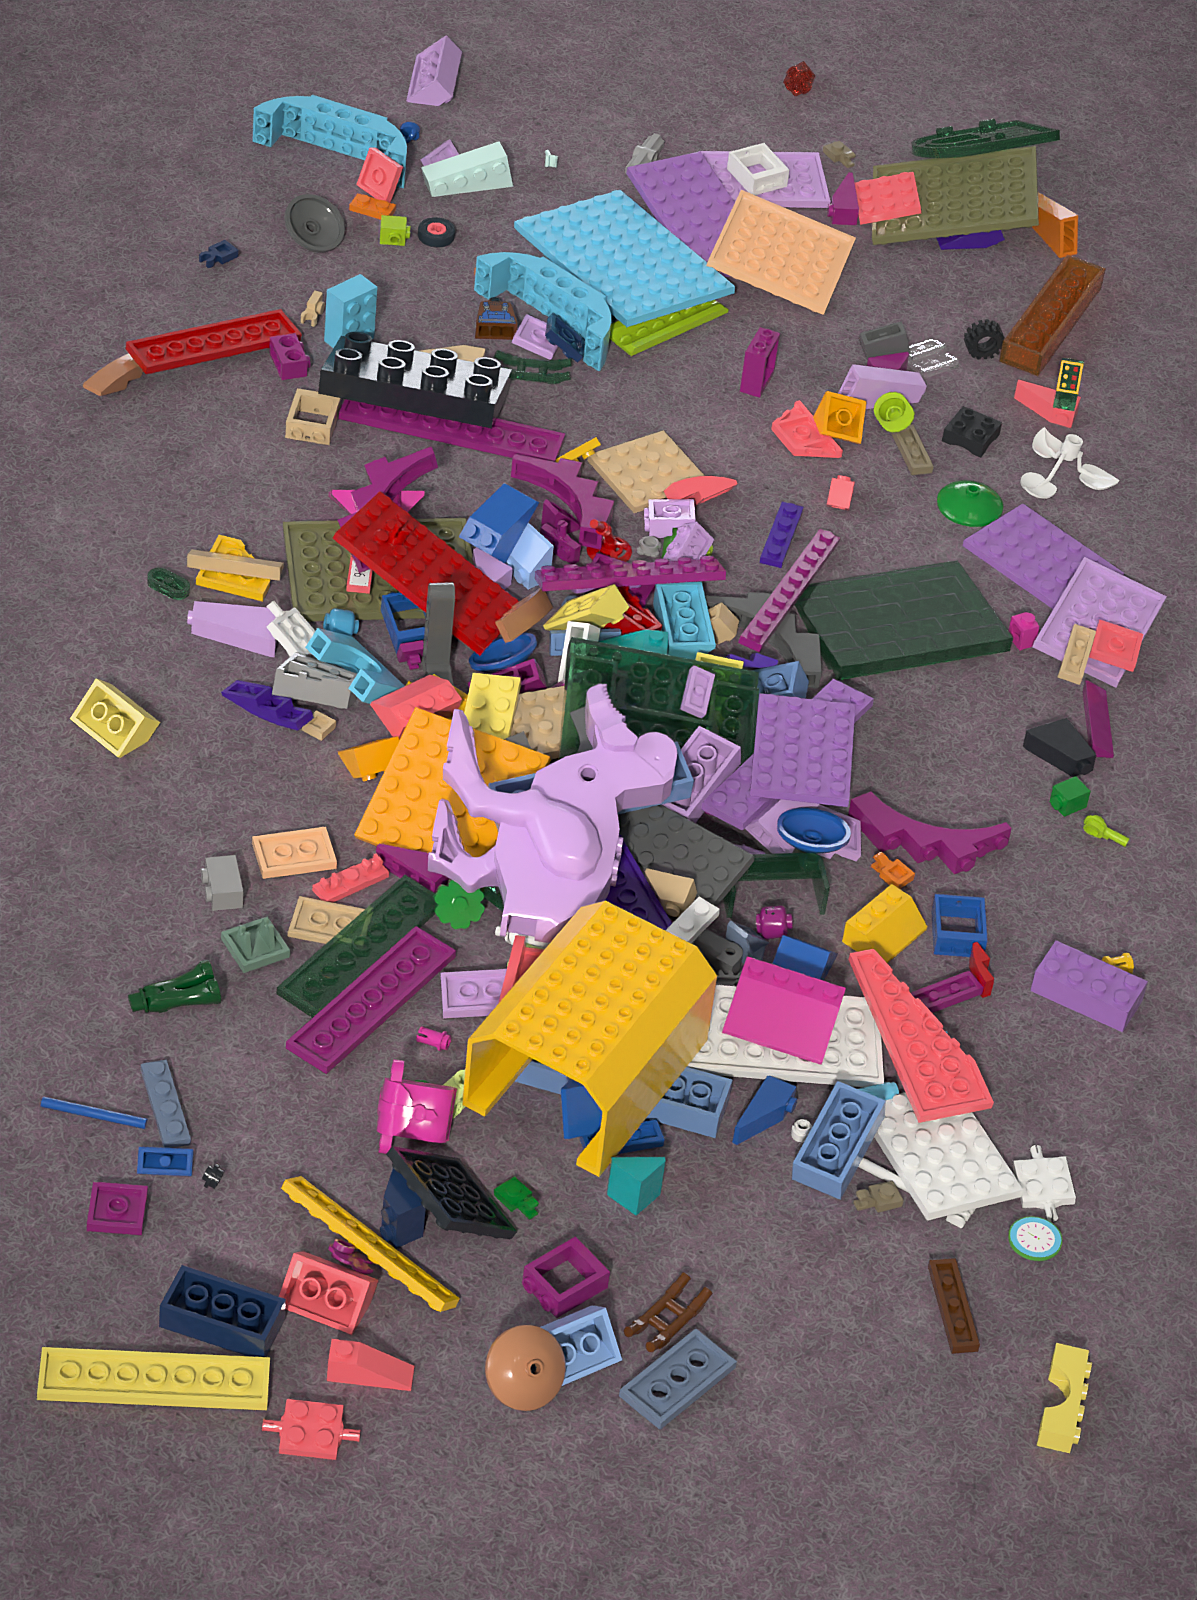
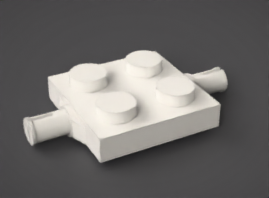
(291, 630)
(1044, 1182)

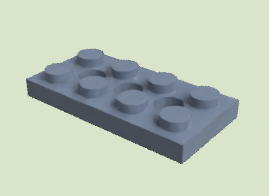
(678, 1394)

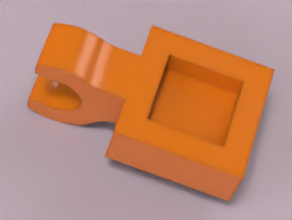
(892, 872)

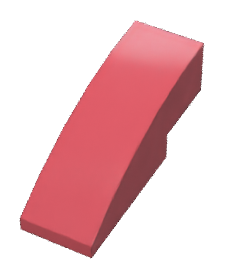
(700, 488)

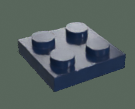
(564, 337)

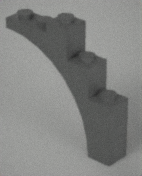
(791, 645)

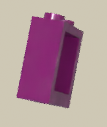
(759, 362)
(593, 1271)

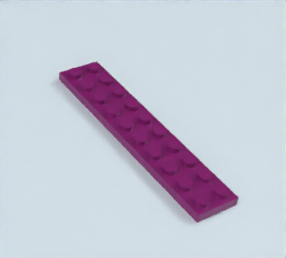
(503, 439)

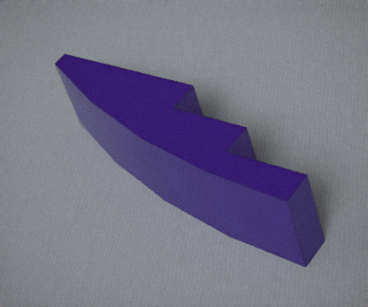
(272, 708)

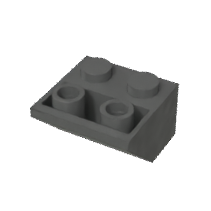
(884, 340)

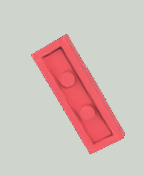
(351, 880)

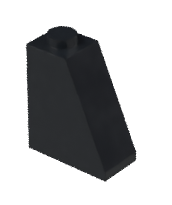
(1061, 747)

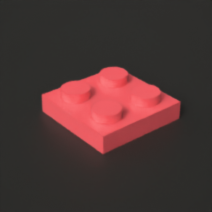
(379, 175)
(1116, 645)

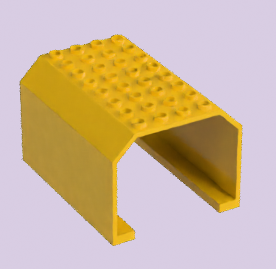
(606, 1008)

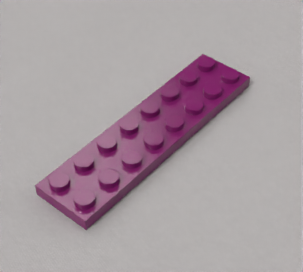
(637, 573)
(370, 1000)

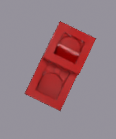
(978, 967)

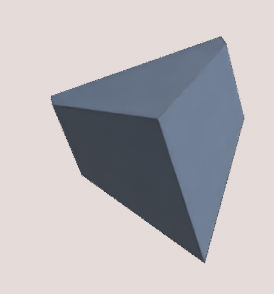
(749, 940)

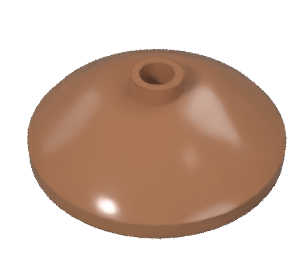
(510, 1364)

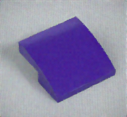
(755, 661)

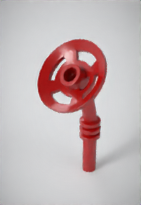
(610, 542)

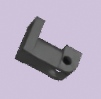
(714, 950)

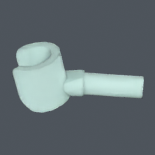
(550, 160)

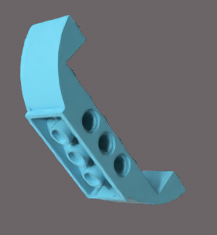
(330, 127)
(549, 291)

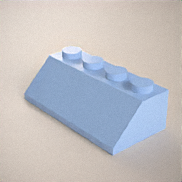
(529, 556)
(585, 1341)

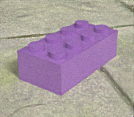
(1089, 986)

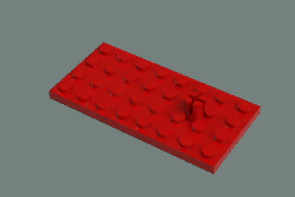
(413, 557)

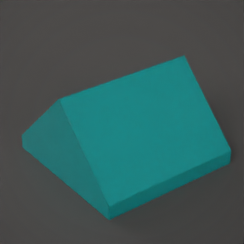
(635, 1181)

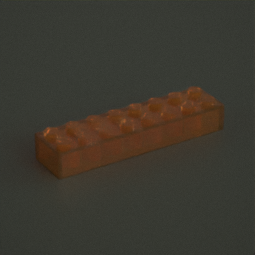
(1052, 315)

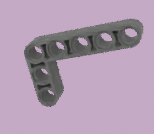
(438, 630)

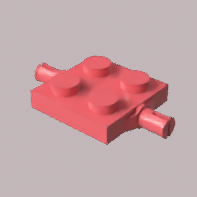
(311, 1429)

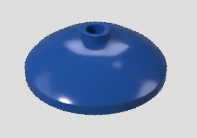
(504, 655)
(813, 830)

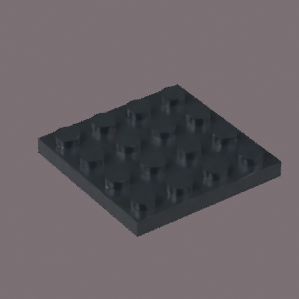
(451, 1193)

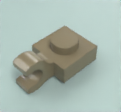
(839, 152)
(881, 1196)

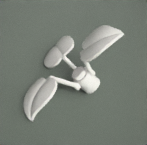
(1049, 446)

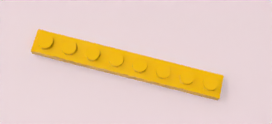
(370, 1243)

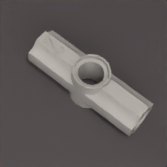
(647, 152)

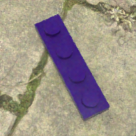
(781, 534)

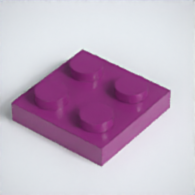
(117, 1208)

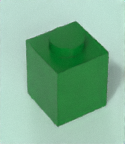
(1069, 796)

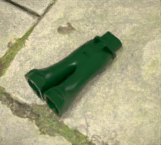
(191, 988)

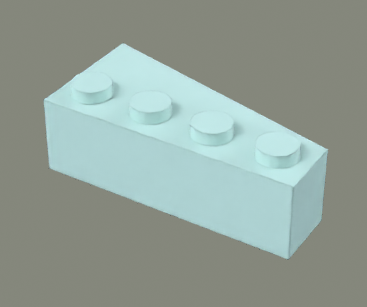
(469, 172)

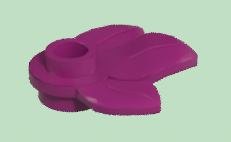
(345, 1253)

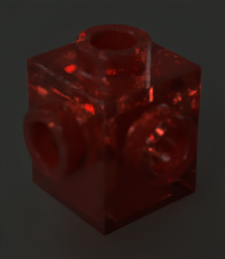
(799, 79)

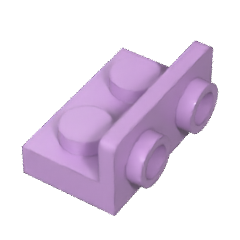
(690, 542)

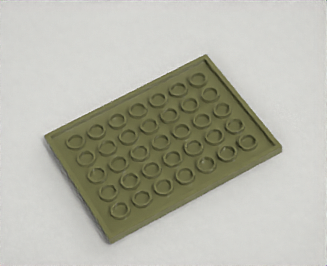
(965, 195)
(321, 568)

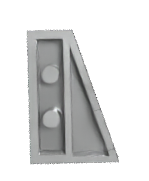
(314, 682)

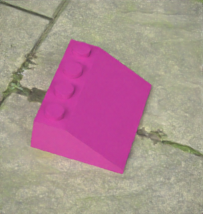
(784, 1010)

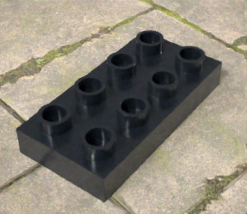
(415, 380)

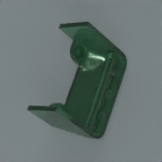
(786, 867)

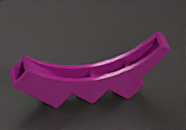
(390, 480)
(566, 483)
(923, 841)

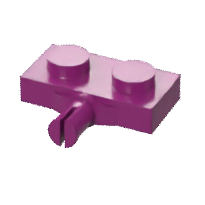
(563, 545)

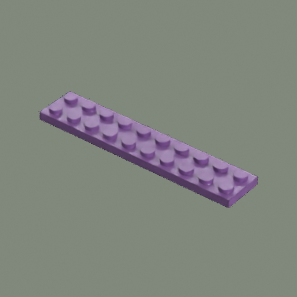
(732, 798)

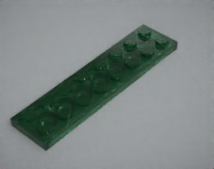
(358, 946)

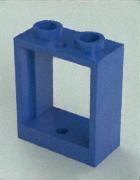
(394, 603)
(953, 942)

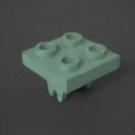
(255, 944)

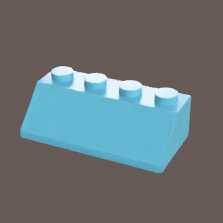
(685, 617)

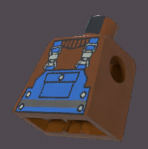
(495, 320)

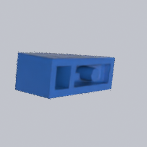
(766, 1109)

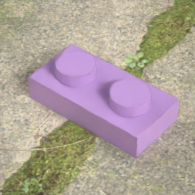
(442, 152)
(697, 691)

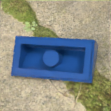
(165, 1161)

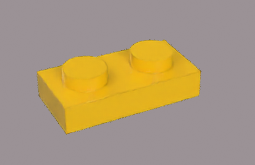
(584, 450)

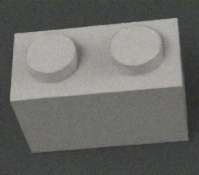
(223, 883)

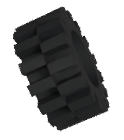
(979, 332)

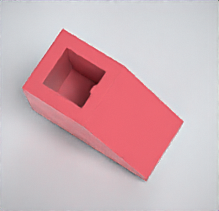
(841, 492)

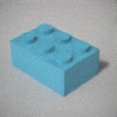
(350, 309)

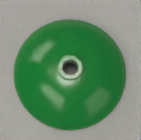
(970, 503)

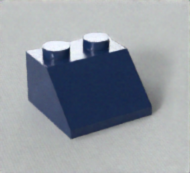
(401, 1213)

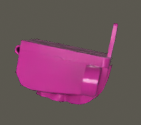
(413, 1109)

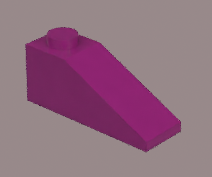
(844, 203)
(530, 673)
(410, 863)

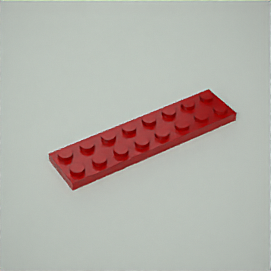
(209, 341)

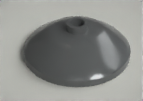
(319, 217)

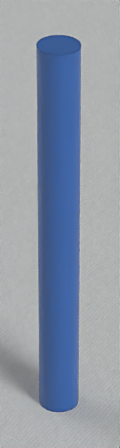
(93, 1112)

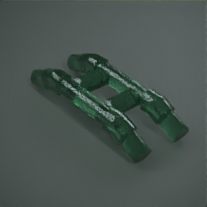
(543, 365)

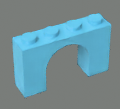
(345, 651)

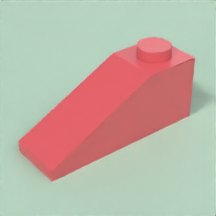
(1041, 400)
(363, 1365)

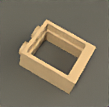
(314, 403)

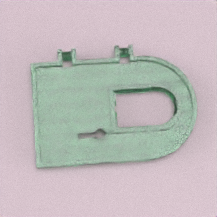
(982, 139)

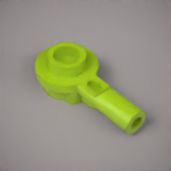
(1097, 827)

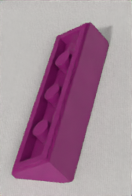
(1097, 720)

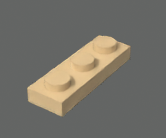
(1076, 654)

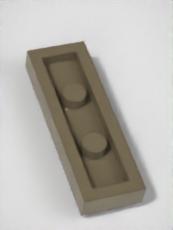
(913, 451)

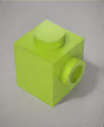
(394, 230)

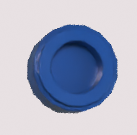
(410, 131)

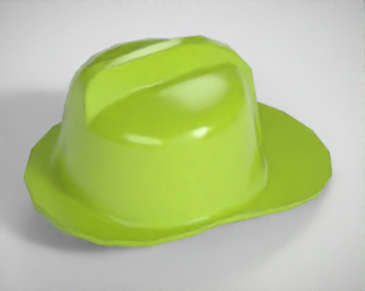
(893, 412)

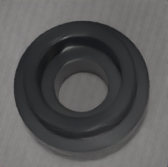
(213, 1176)

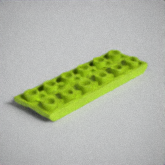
(655, 331)

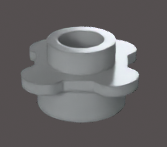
(649, 546)

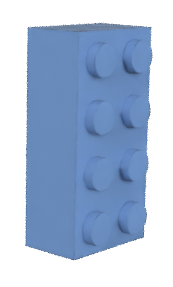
(838, 1140)

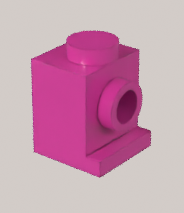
(1025, 627)

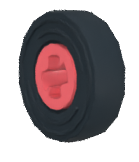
(436, 232)

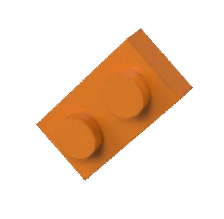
(371, 207)

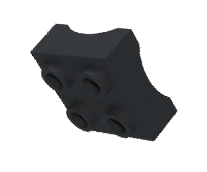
(972, 431)

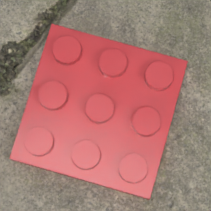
(887, 198)

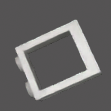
(772, 179)

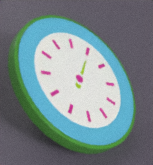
(1035, 1238)

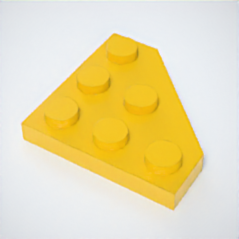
(235, 584)

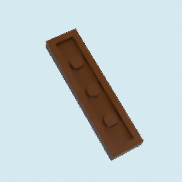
(953, 1306)

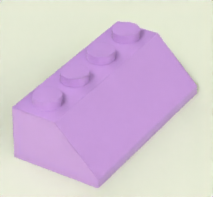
(435, 73)
(710, 764)

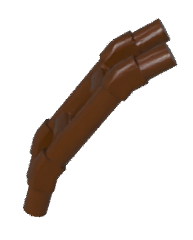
(668, 1301)

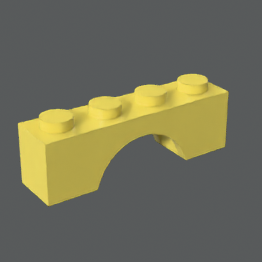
(1059, 1422)

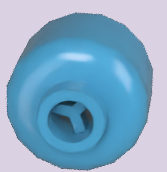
(341, 622)

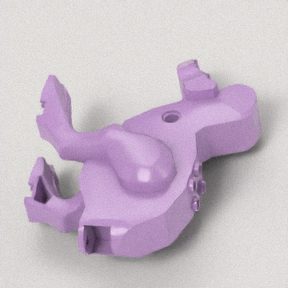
(561, 836)

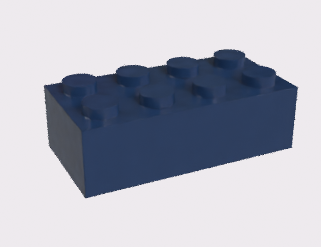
(222, 1312)

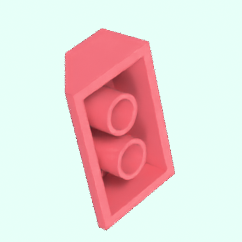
(428, 694)
(327, 1292)

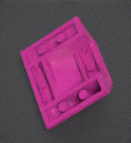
(404, 499)

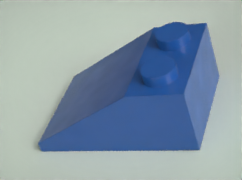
(499, 522)

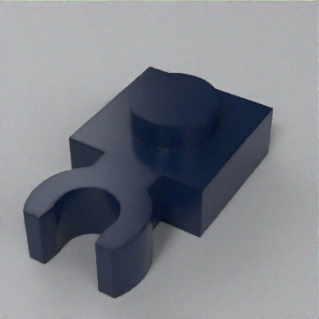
(219, 252)

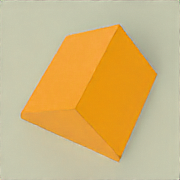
(840, 417)

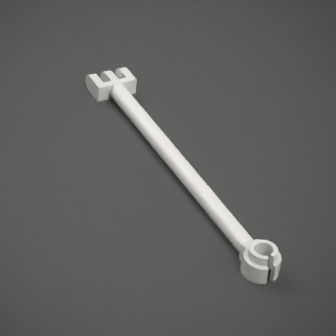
(803, 1127)

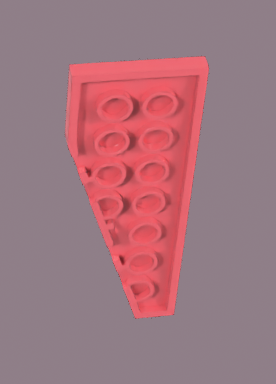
(929, 1063)

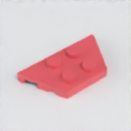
(801, 436)

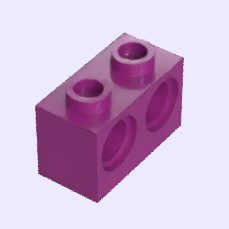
(289, 356)

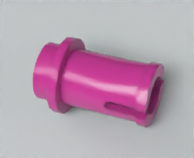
(434, 1038)

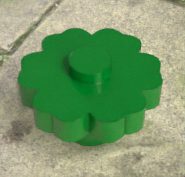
(457, 905)

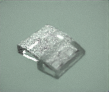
(930, 358)

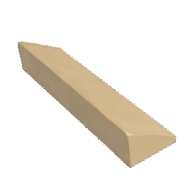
(234, 564)

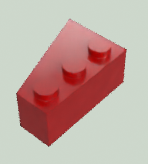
(635, 616)

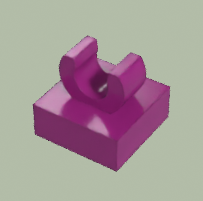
(412, 653)

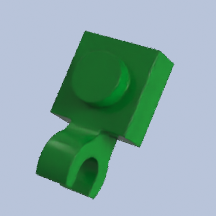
(516, 1195)

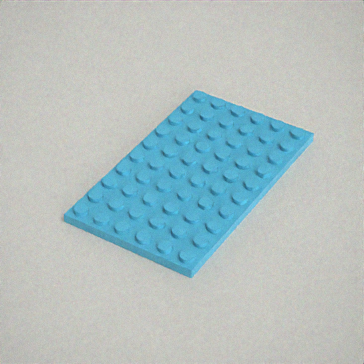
(625, 257)

